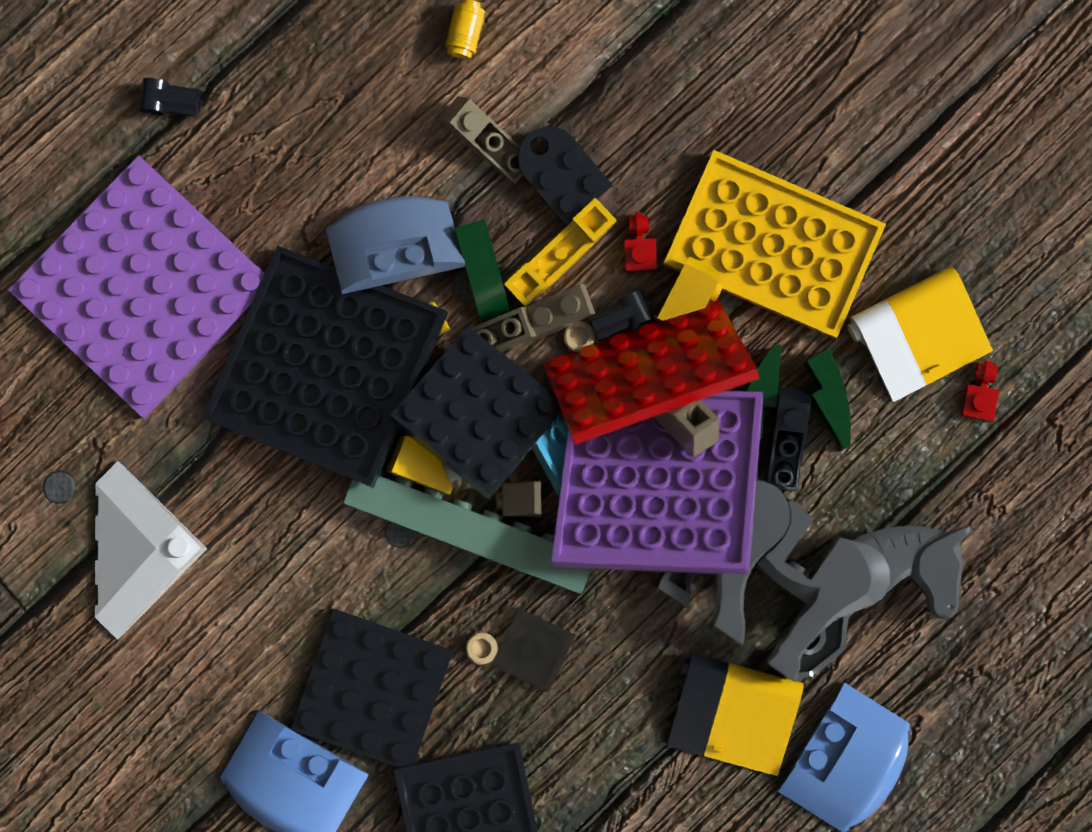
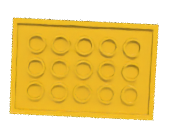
(776, 243)

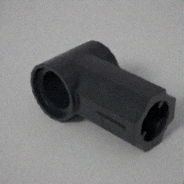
(160, 98)
(629, 312)

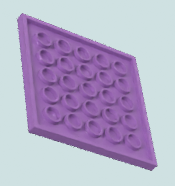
(140, 286)
(653, 507)

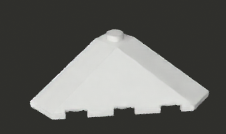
(138, 549)

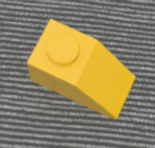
(692, 290)
(418, 466)

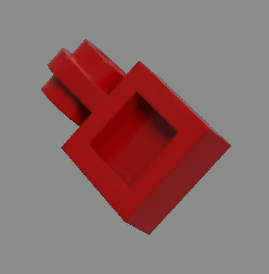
(640, 252)
(979, 400)

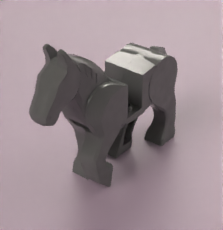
(841, 582)

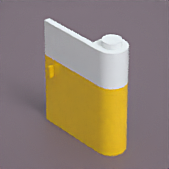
(921, 333)

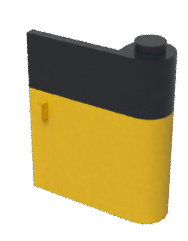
(734, 713)

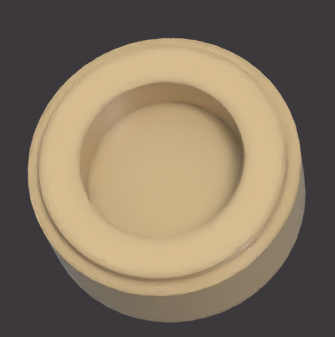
(578, 336)
(481, 648)

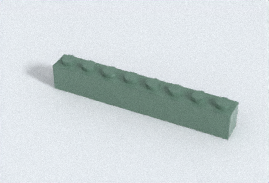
(465, 529)

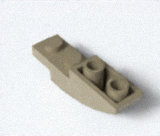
(537, 319)

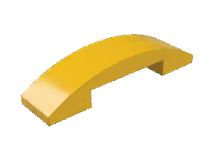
(561, 253)

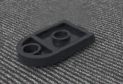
(563, 174)

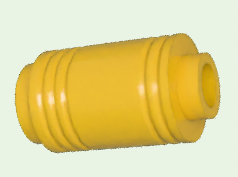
(465, 29)

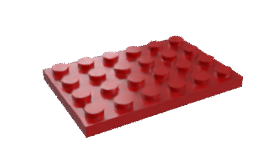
(649, 371)

